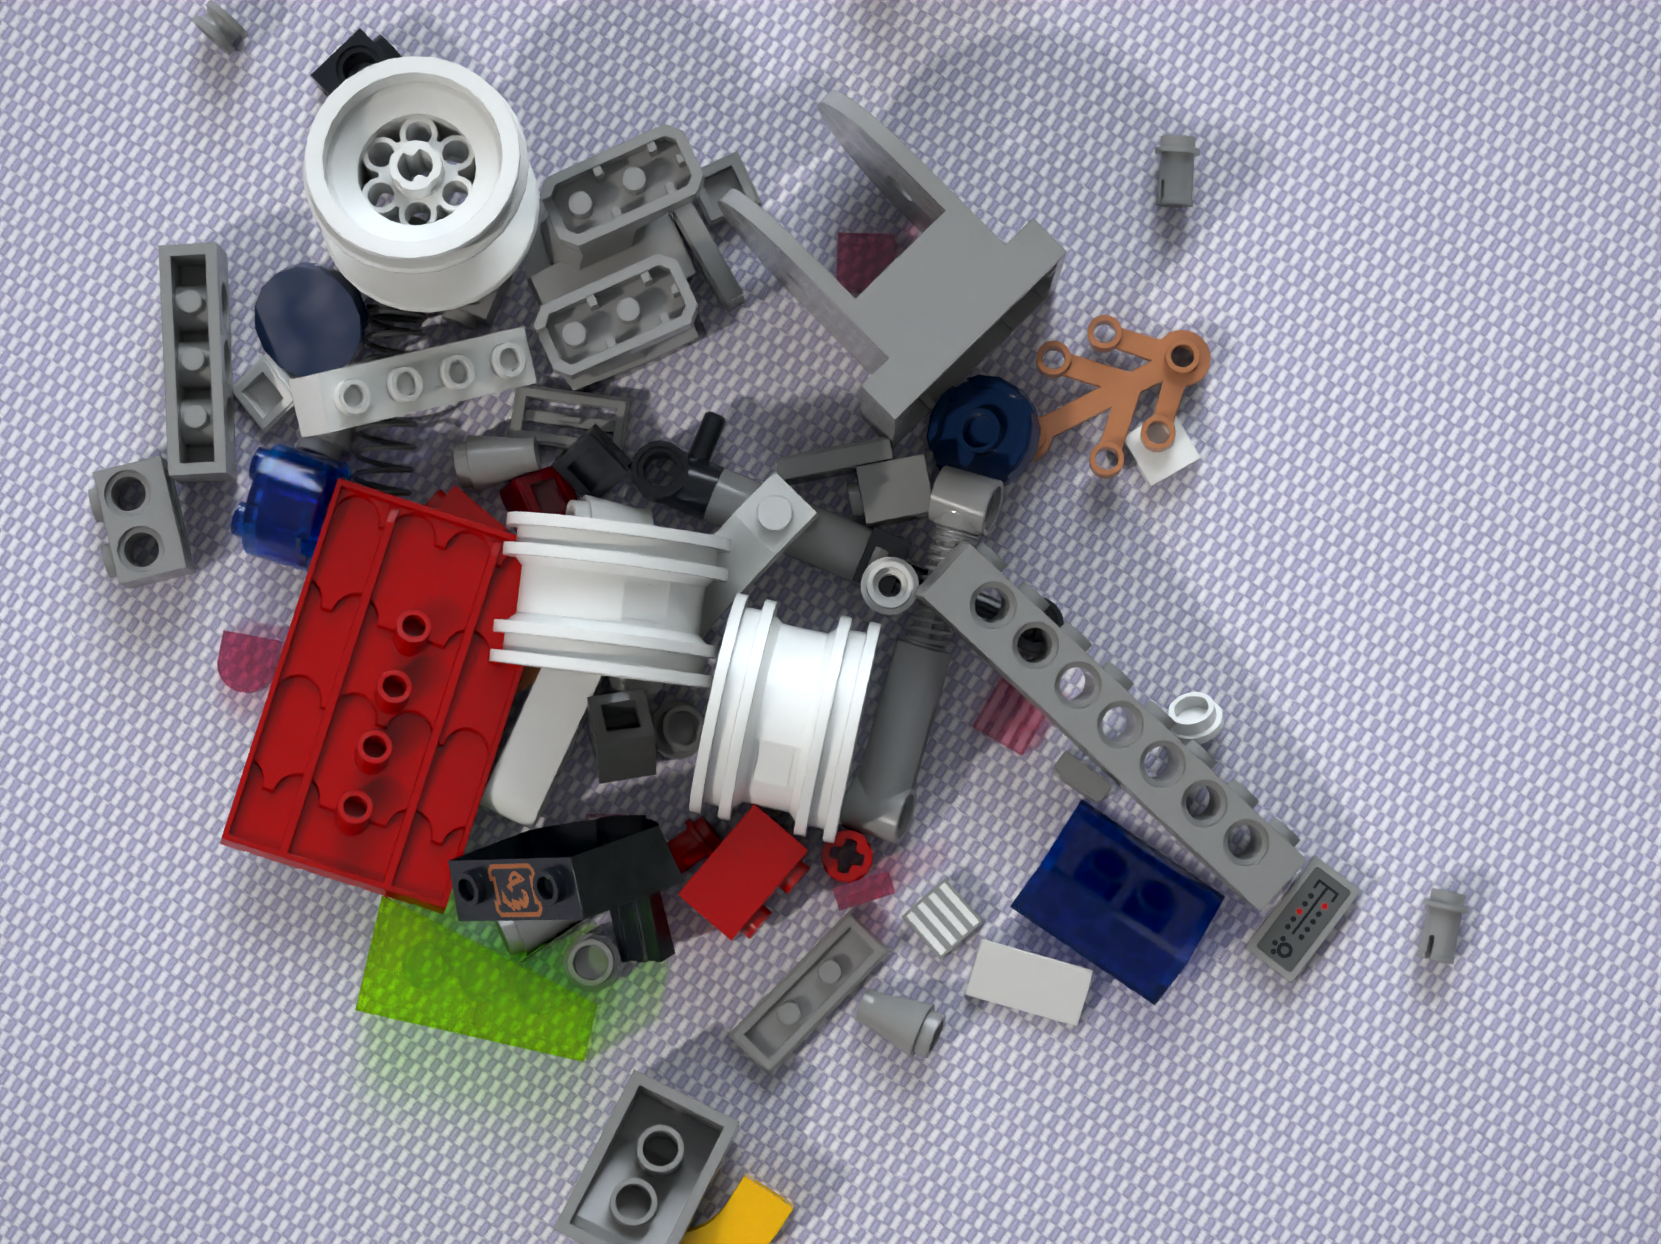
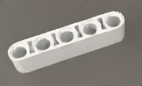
(540, 745)

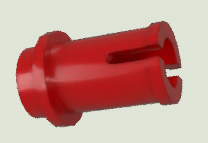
(693, 843)

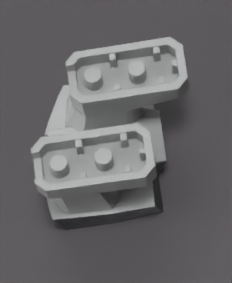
(613, 262)

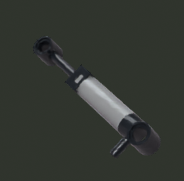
(828, 543)

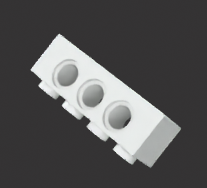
(412, 381)

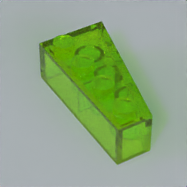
(455, 984)

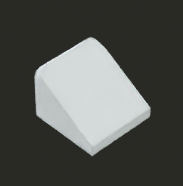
(266, 393)

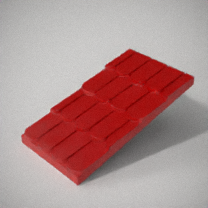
(383, 700)

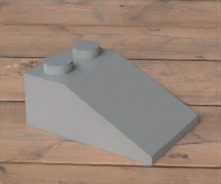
(648, 1168)

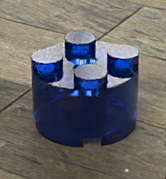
(286, 504)

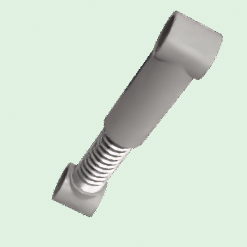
(883, 792)

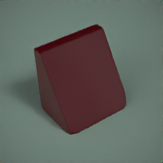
(538, 492)

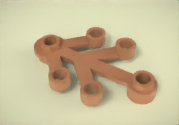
(1121, 389)

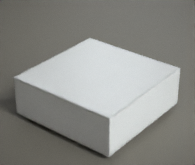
(1161, 465)

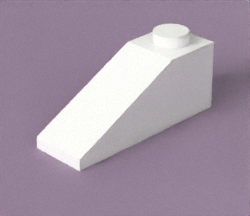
(759, 536)

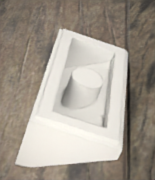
(1029, 982)

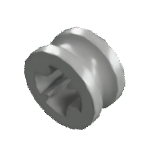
(219, 27)

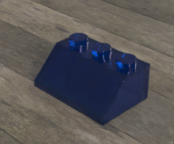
(1118, 902)

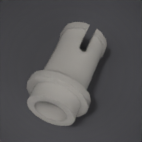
(1176, 170)
(1441, 925)

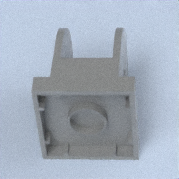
(935, 304)

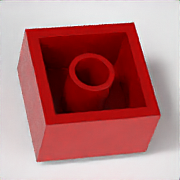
(745, 875)

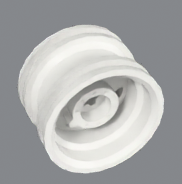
(610, 598)
(783, 717)

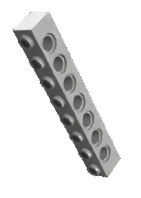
(1251, 875)

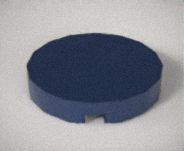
(310, 319)
(985, 428)

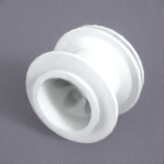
(398, 124)

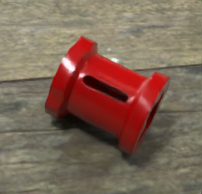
(862, 848)

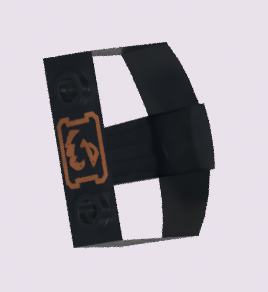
(573, 875)

